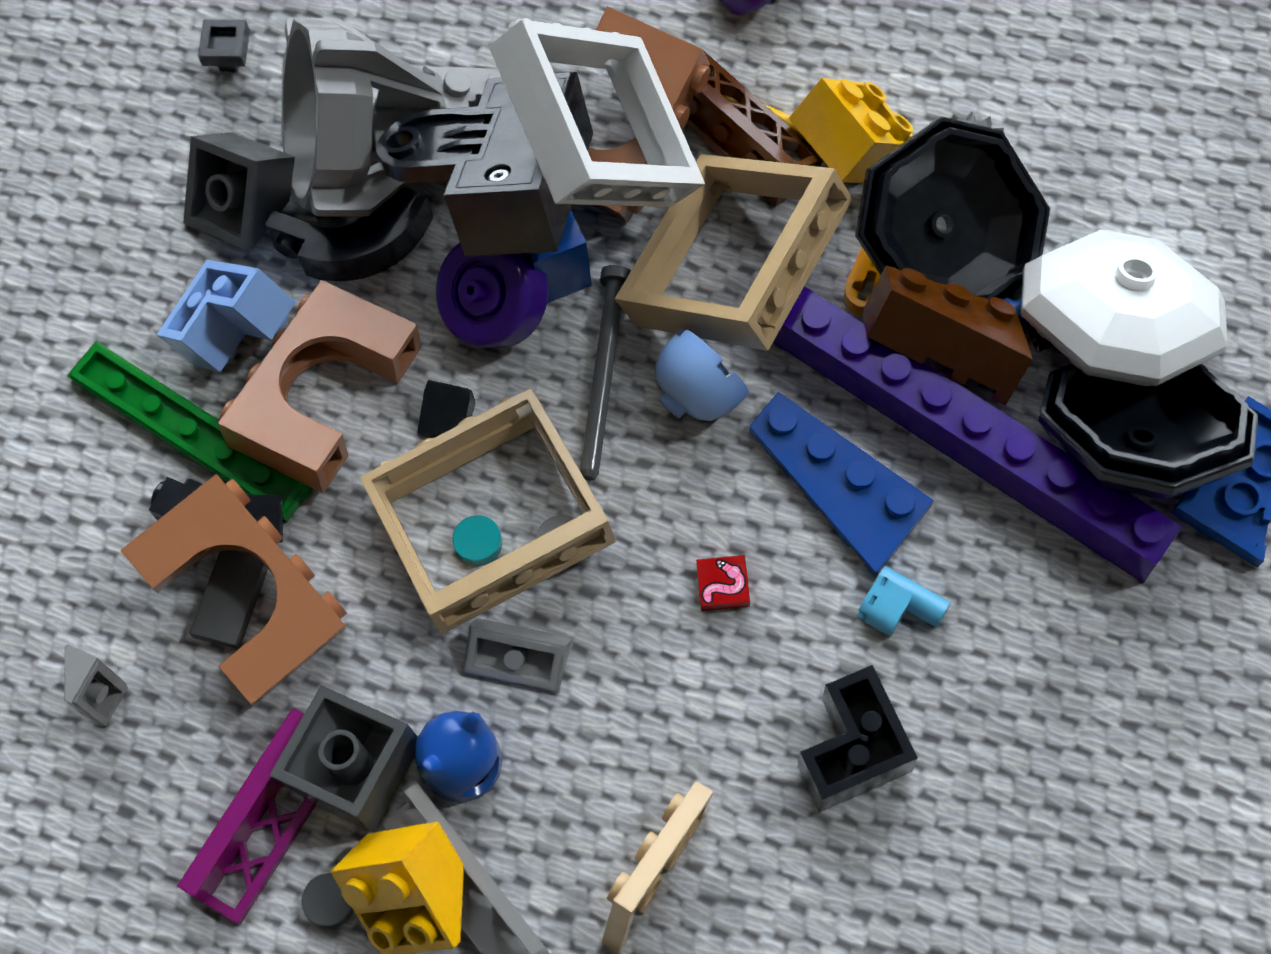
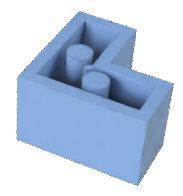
(222, 308)

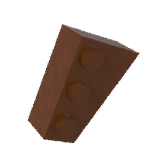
(951, 327)

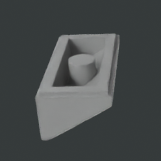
(516, 655)
(91, 686)

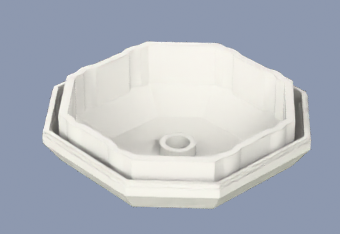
(1124, 308)

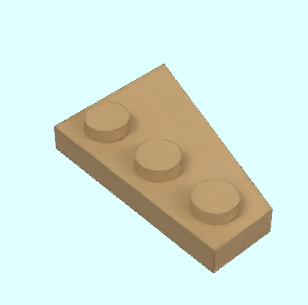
(654, 854)

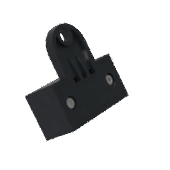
(490, 169)

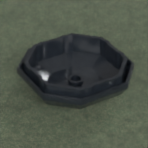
(979, 189)
(1150, 436)

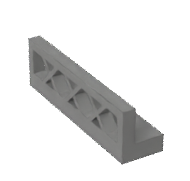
(486, 911)

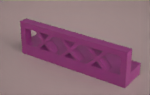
(237, 826)

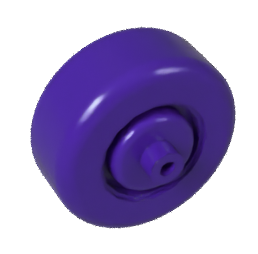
(490, 298)

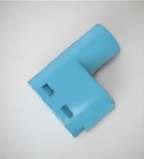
(893, 596)

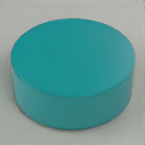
(477, 540)

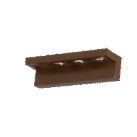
(729, 125)

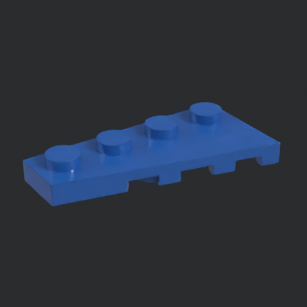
(851, 489)

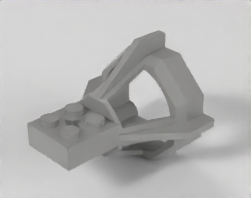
(340, 101)

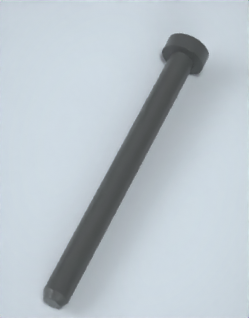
(612, 278)

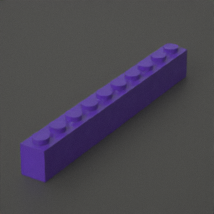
(977, 436)

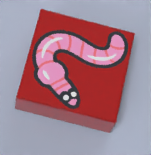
(723, 583)

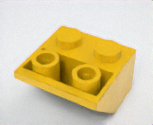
(849, 125)
(405, 888)

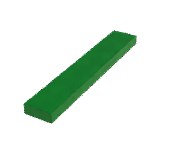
(179, 424)

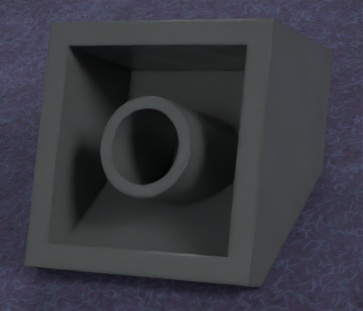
(235, 187)
(347, 758)

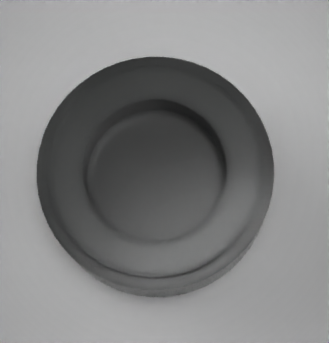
(324, 902)

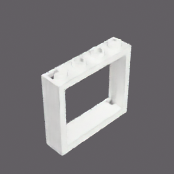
(570, 174)

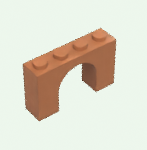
(681, 71)
(326, 328)
(217, 521)

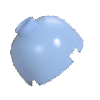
(696, 379)

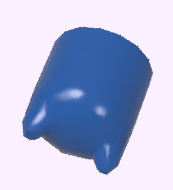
(457, 754)

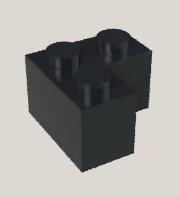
(868, 745)

